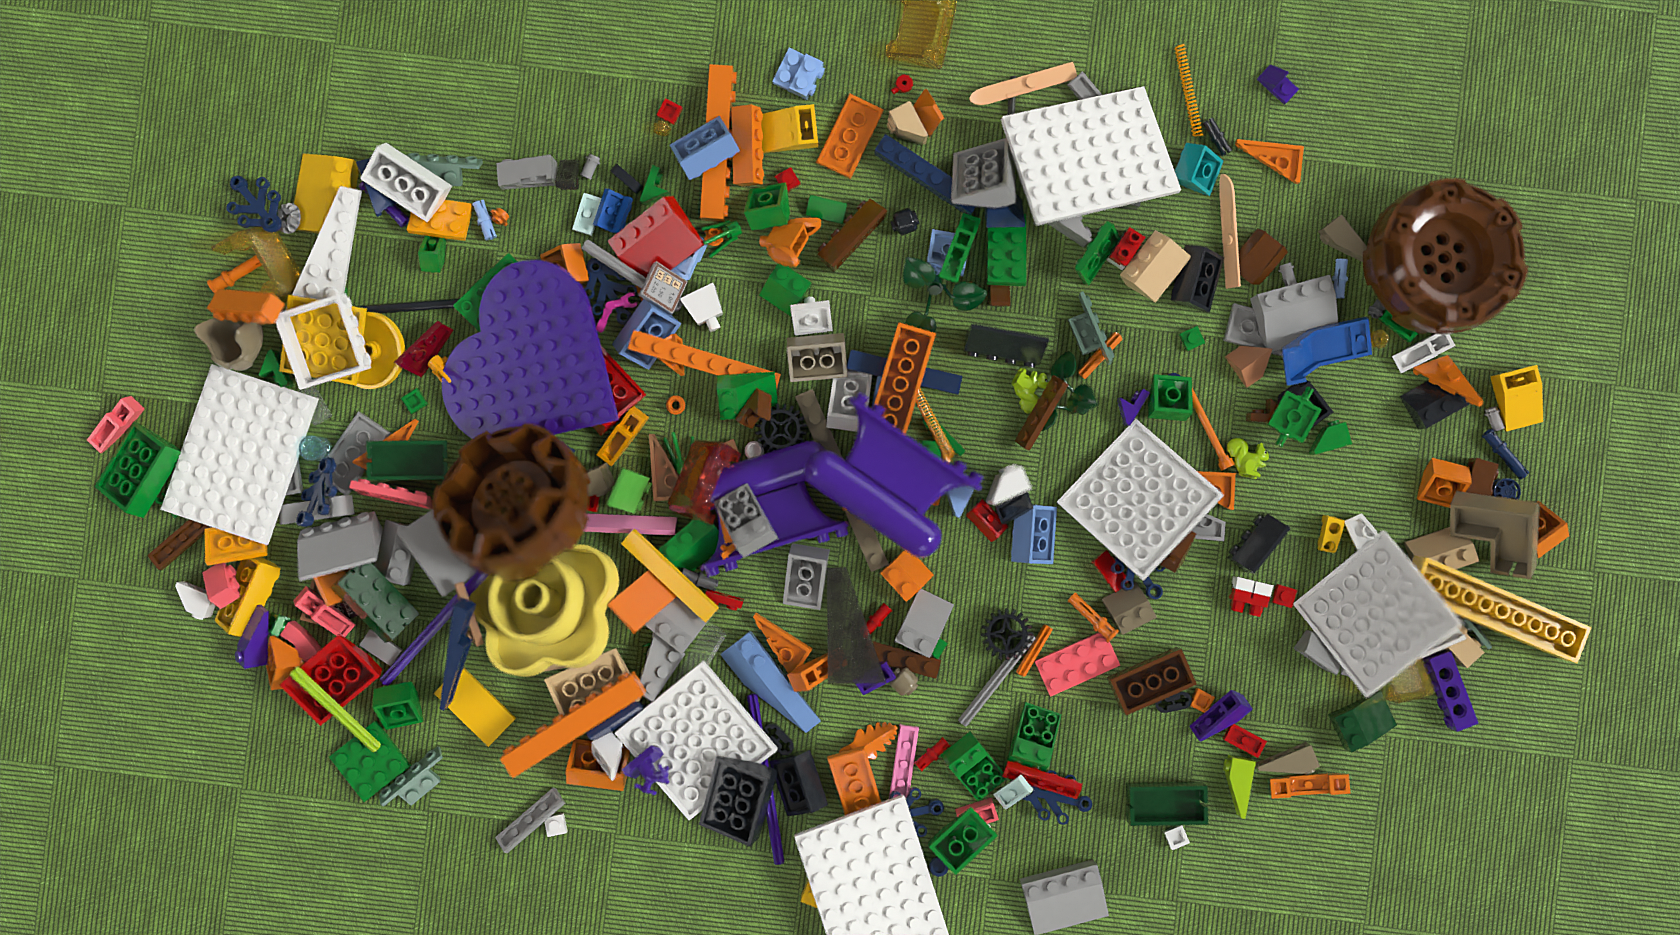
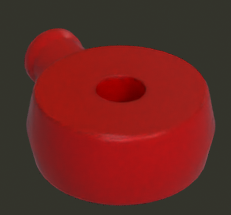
(900, 87)

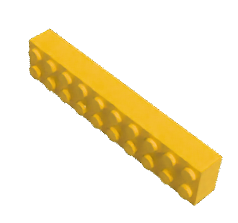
(1505, 611)

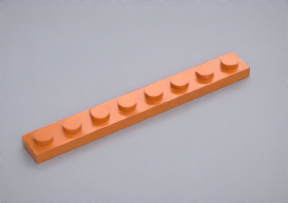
(690, 356)

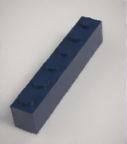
(919, 171)

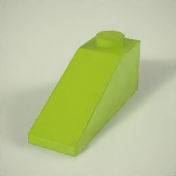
(1239, 777)

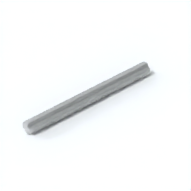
(617, 265)
(991, 686)

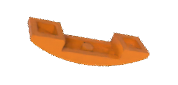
(1309, 784)

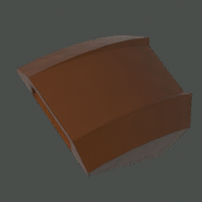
(1259, 256)

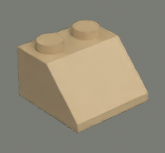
(906, 124)

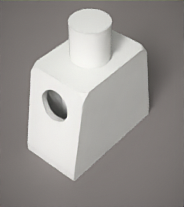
(704, 306)

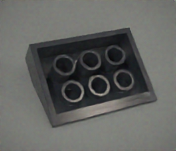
(1005, 345)
(738, 799)

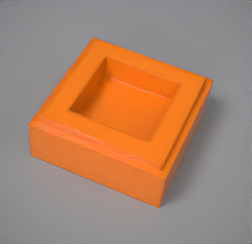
(1201, 700)

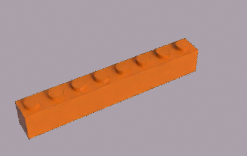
(715, 179)
(573, 724)

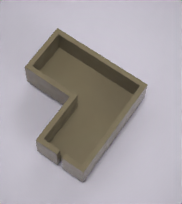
(1504, 522)

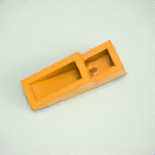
(622, 435)

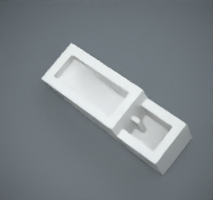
(1422, 351)

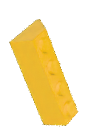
(256, 582)

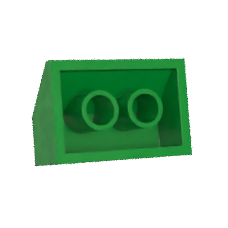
(692, 545)

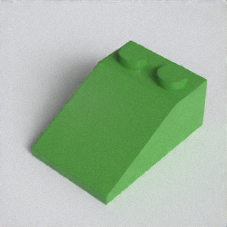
(630, 491)

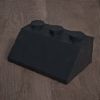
(1198, 279)
(1431, 404)
(1258, 542)
(799, 783)

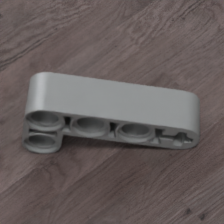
(338, 505)

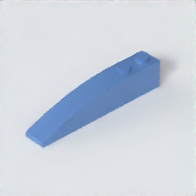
(767, 680)

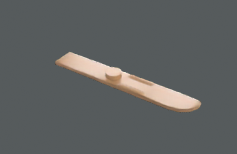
(1024, 84)
(1229, 232)

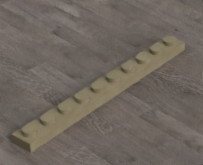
(817, 425)

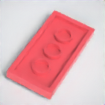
(384, 492)
(1076, 663)

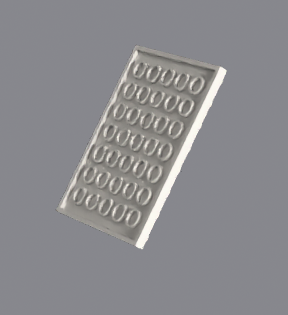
(1090, 155)
(239, 454)
(871, 873)

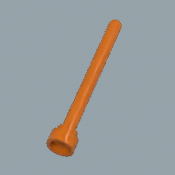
(1224, 460)

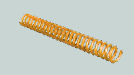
(1185, 91)
(930, 427)

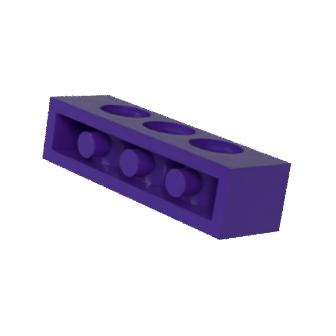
(1465, 716)

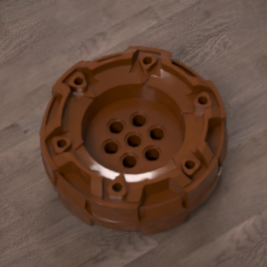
(1487, 255)
(512, 502)

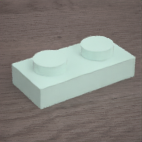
(586, 214)
(1013, 792)

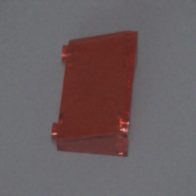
(699, 478)

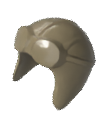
(231, 343)

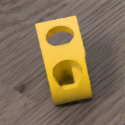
(1330, 533)

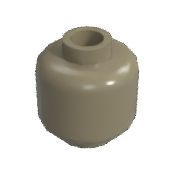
(904, 682)

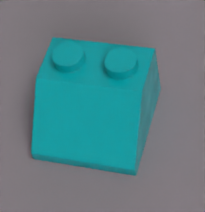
(1198, 168)

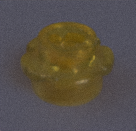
(661, 128)
(1384, 338)

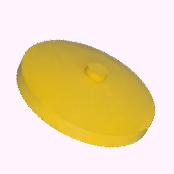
(384, 346)

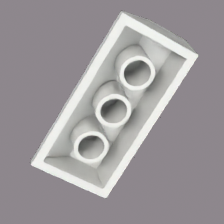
(405, 181)
(1007, 484)

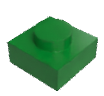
(1192, 338)

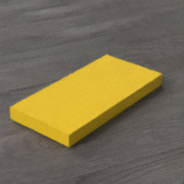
(479, 709)

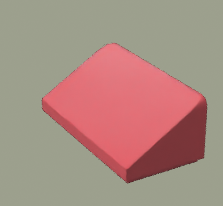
(984, 808)

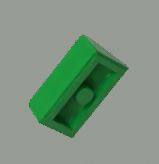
(826, 209)

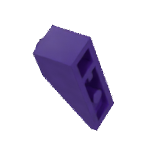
(253, 644)
(1221, 715)

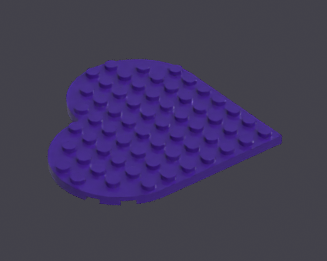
(532, 358)

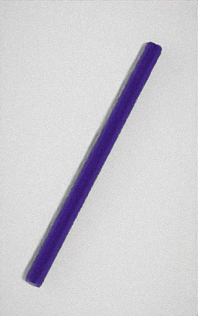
(432, 628)
(771, 813)

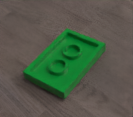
(1097, 253)

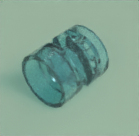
(314, 448)

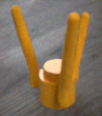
(437, 365)

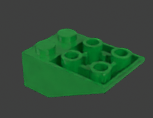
(1034, 737)
(973, 766)

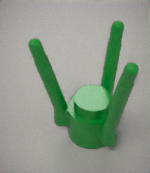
(731, 231)
(679, 462)

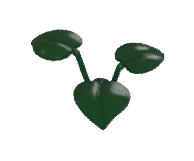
(918, 272)
(1082, 396)

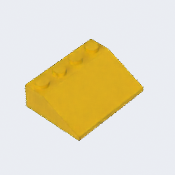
(318, 186)

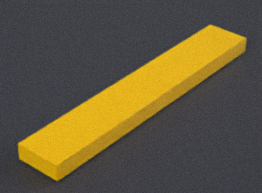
(670, 575)

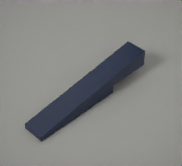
(932, 378)
(457, 649)

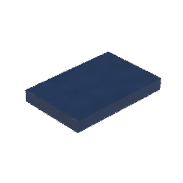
(615, 721)

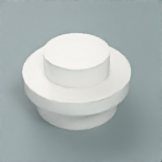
(753, 449)

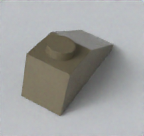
(1343, 238)
(1296, 760)

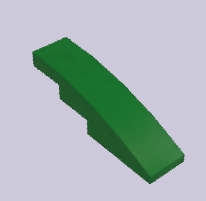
(960, 248)

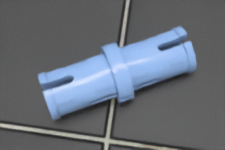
(484, 220)
(1340, 277)

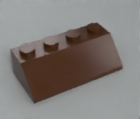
(852, 234)

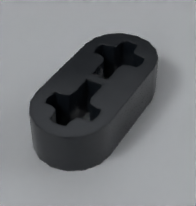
(625, 178)
(1174, 706)
(781, 735)

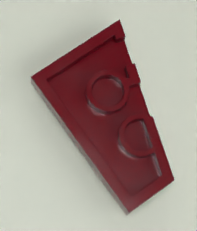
(424, 349)

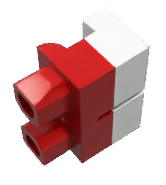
(1126, 248)
(1250, 592)

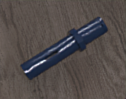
(1500, 447)

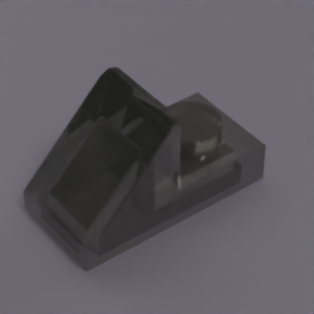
(568, 175)

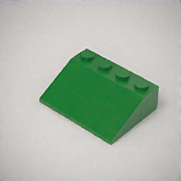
(138, 470)

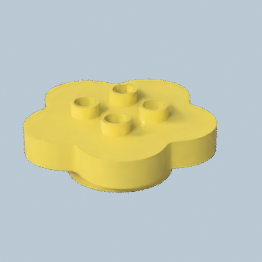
(549, 616)

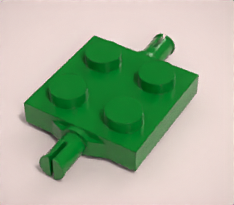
(1294, 417)

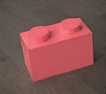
(221, 584)

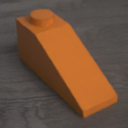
(809, 674)

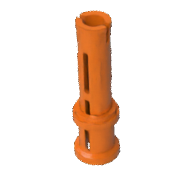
(228, 278)
(1100, 623)

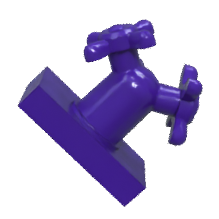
(644, 766)

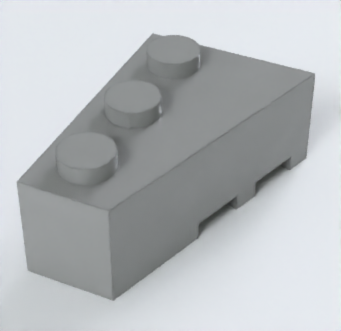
(527, 172)

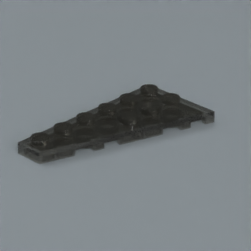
(850, 646)

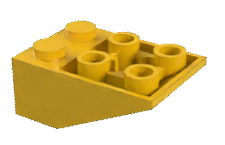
(789, 129)
(1519, 397)

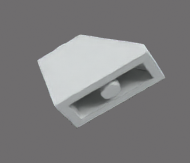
(195, 600)
(608, 753)

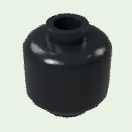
(905, 221)

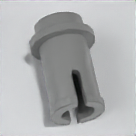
(590, 166)
(1288, 274)
(1494, 418)

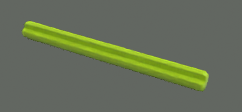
(335, 709)

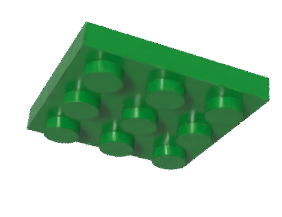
(370, 770)

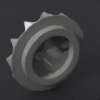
(293, 219)

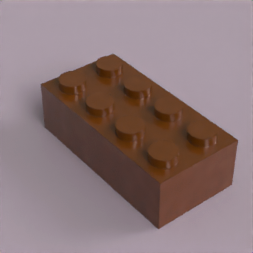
(1151, 680)

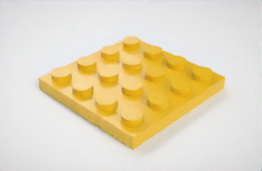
(324, 339)

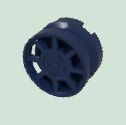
(1506, 489)

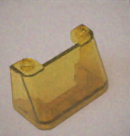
(923, 33)

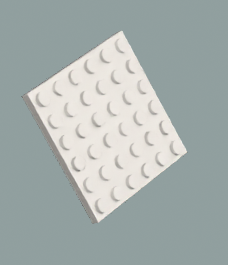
(1140, 499)
(1377, 614)
(692, 727)

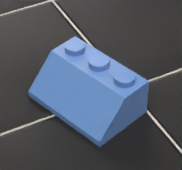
(704, 148)
(647, 320)
(1034, 536)

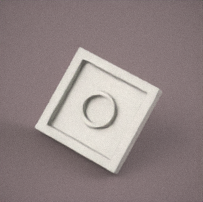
(811, 317)

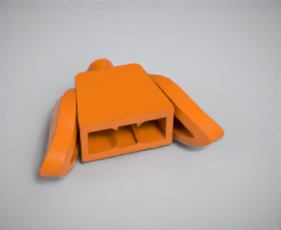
(787, 241)

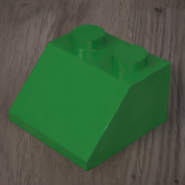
(767, 206)
(785, 288)
(1170, 398)
(397, 705)

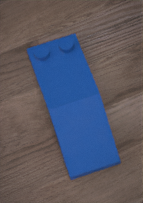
(1324, 347)

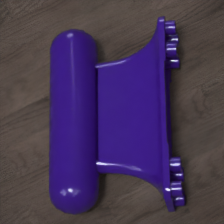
(888, 480)
(786, 506)

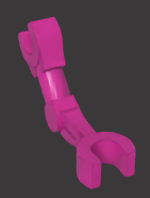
(610, 305)

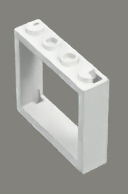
(295, 352)

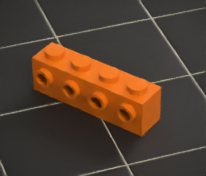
(748, 137)
(245, 306)

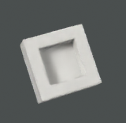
(556, 825)
(1176, 837)

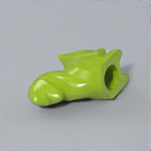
(1026, 386)
(1246, 461)

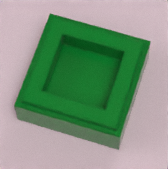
(414, 401)

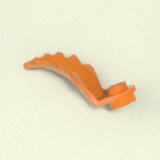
(873, 739)

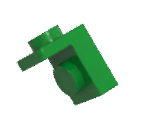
(277, 623)

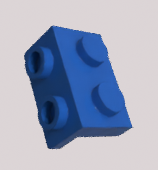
(613, 211)

